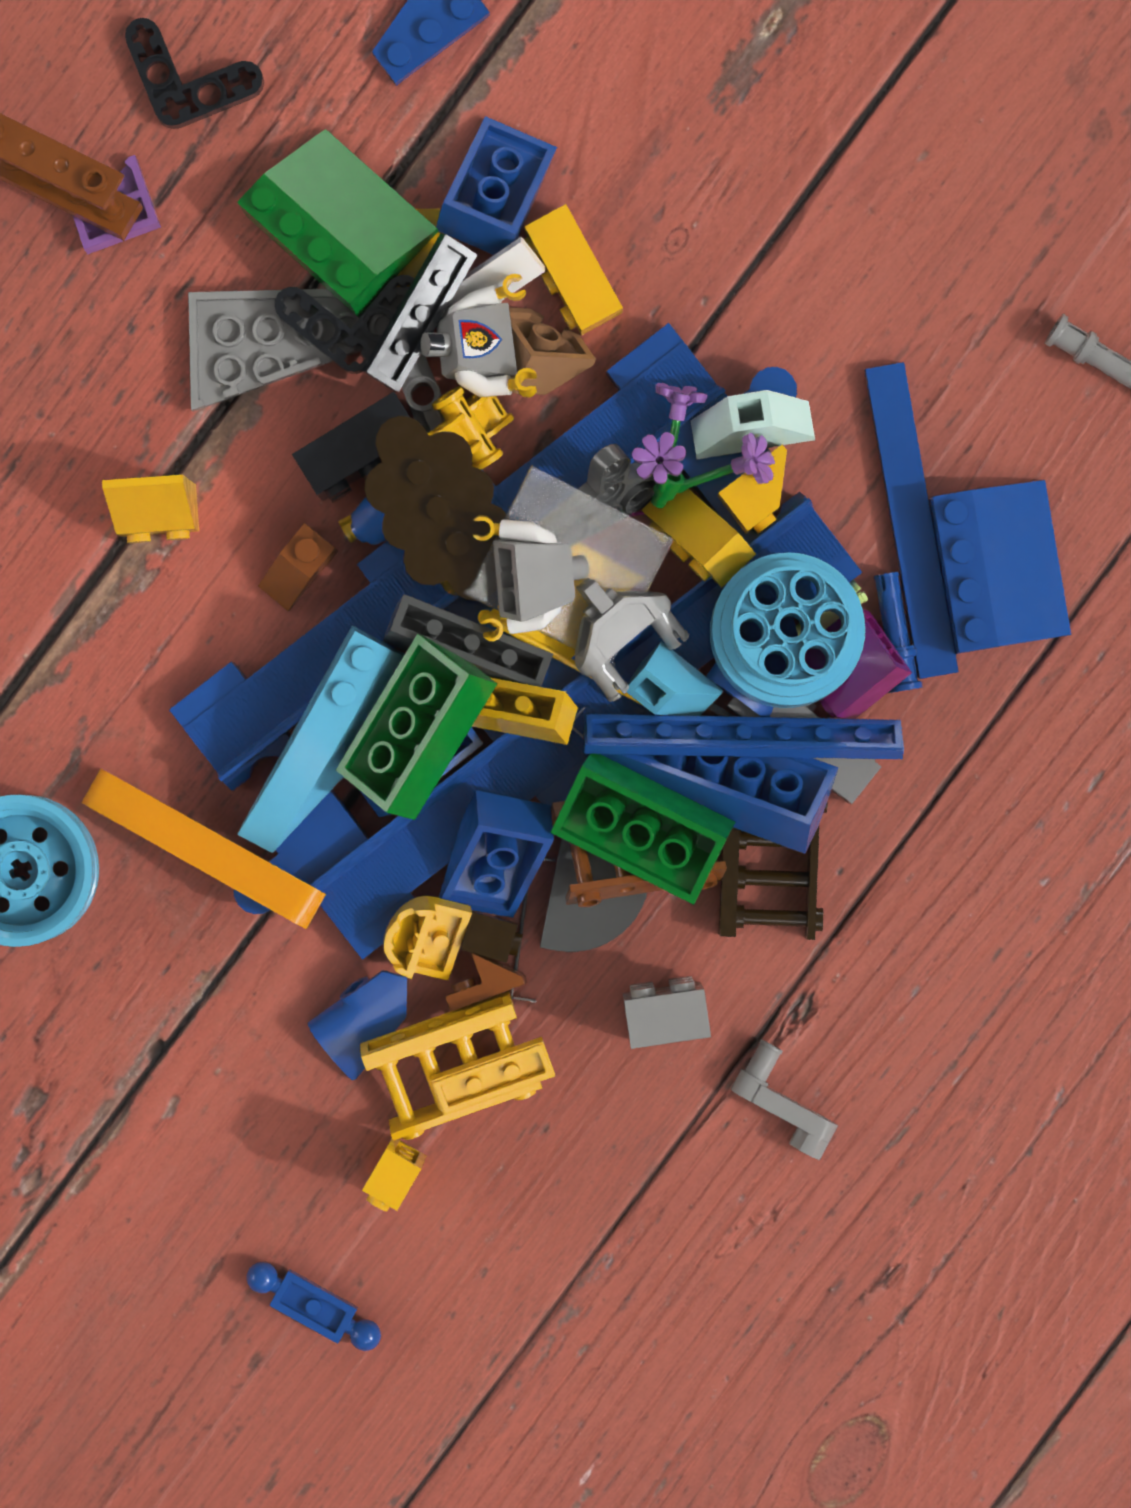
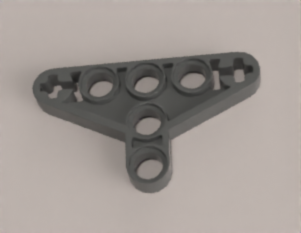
(616, 481)

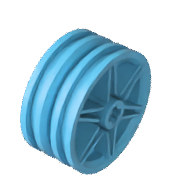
(68, 894)

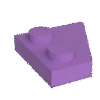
(134, 186)

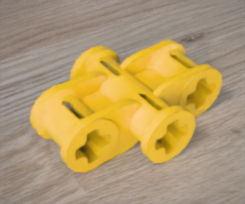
(475, 421)

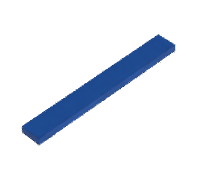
(911, 520)
(742, 736)

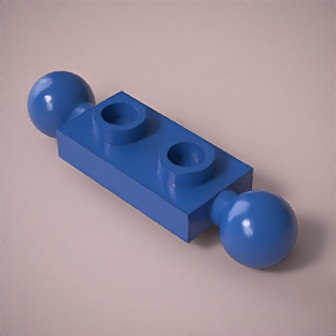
(313, 1306)

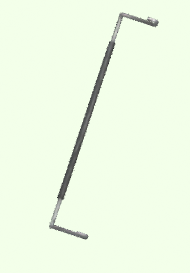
(521, 931)

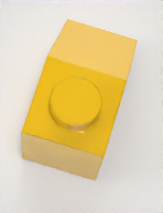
(752, 502)

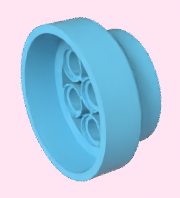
(744, 661)

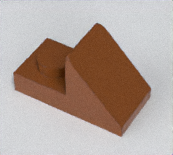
(495, 980)

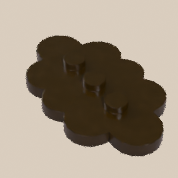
(431, 502)

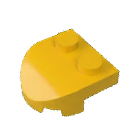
(426, 936)

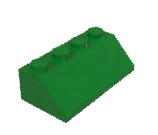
(415, 727)
(642, 827)

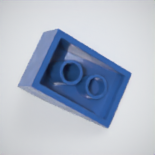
(495, 187)
(497, 853)

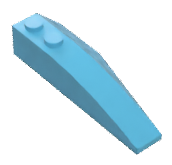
(319, 741)

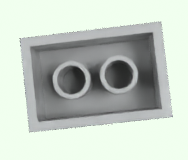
(666, 1013)

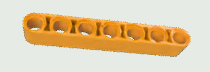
(203, 848)

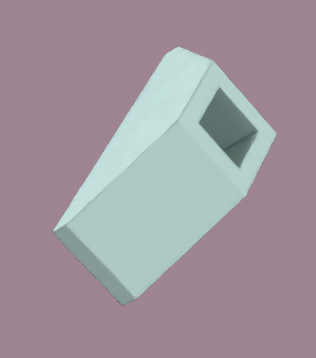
(764, 413)

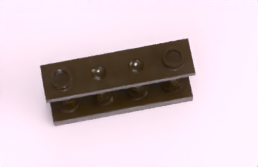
(737, 876)

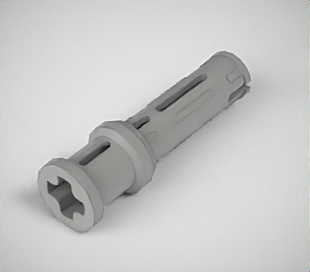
(1088, 349)

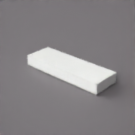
(513, 259)

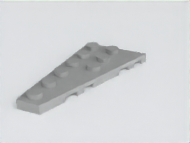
(245, 345)

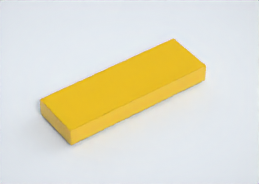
(492, 1076)

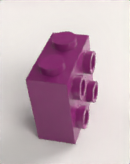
(873, 677)

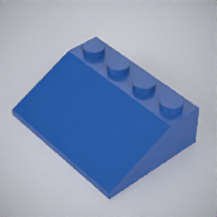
(999, 566)

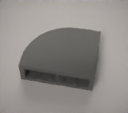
(585, 928)

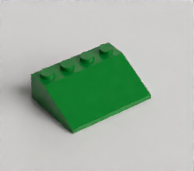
(337, 220)

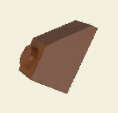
(297, 567)

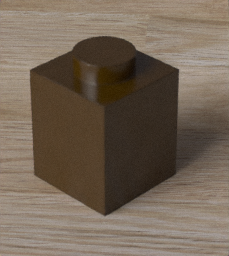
(491, 937)

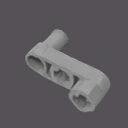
(812, 1129)

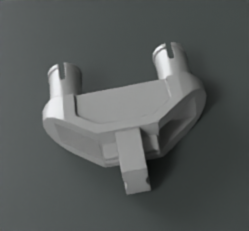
(613, 622)

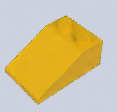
(152, 507)

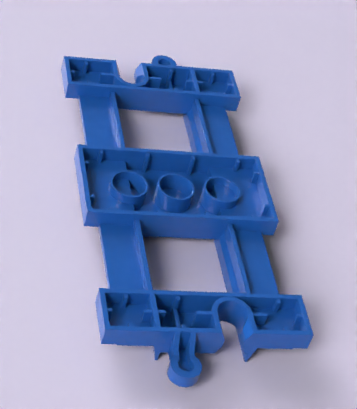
(249, 719)

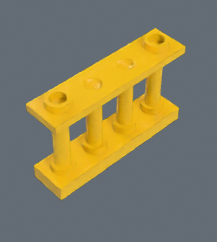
(421, 1041)

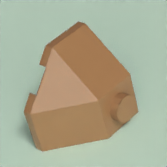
(551, 354)

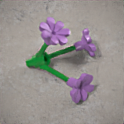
(663, 457)

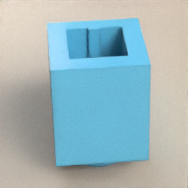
(671, 685)

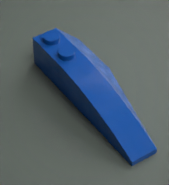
(763, 795)

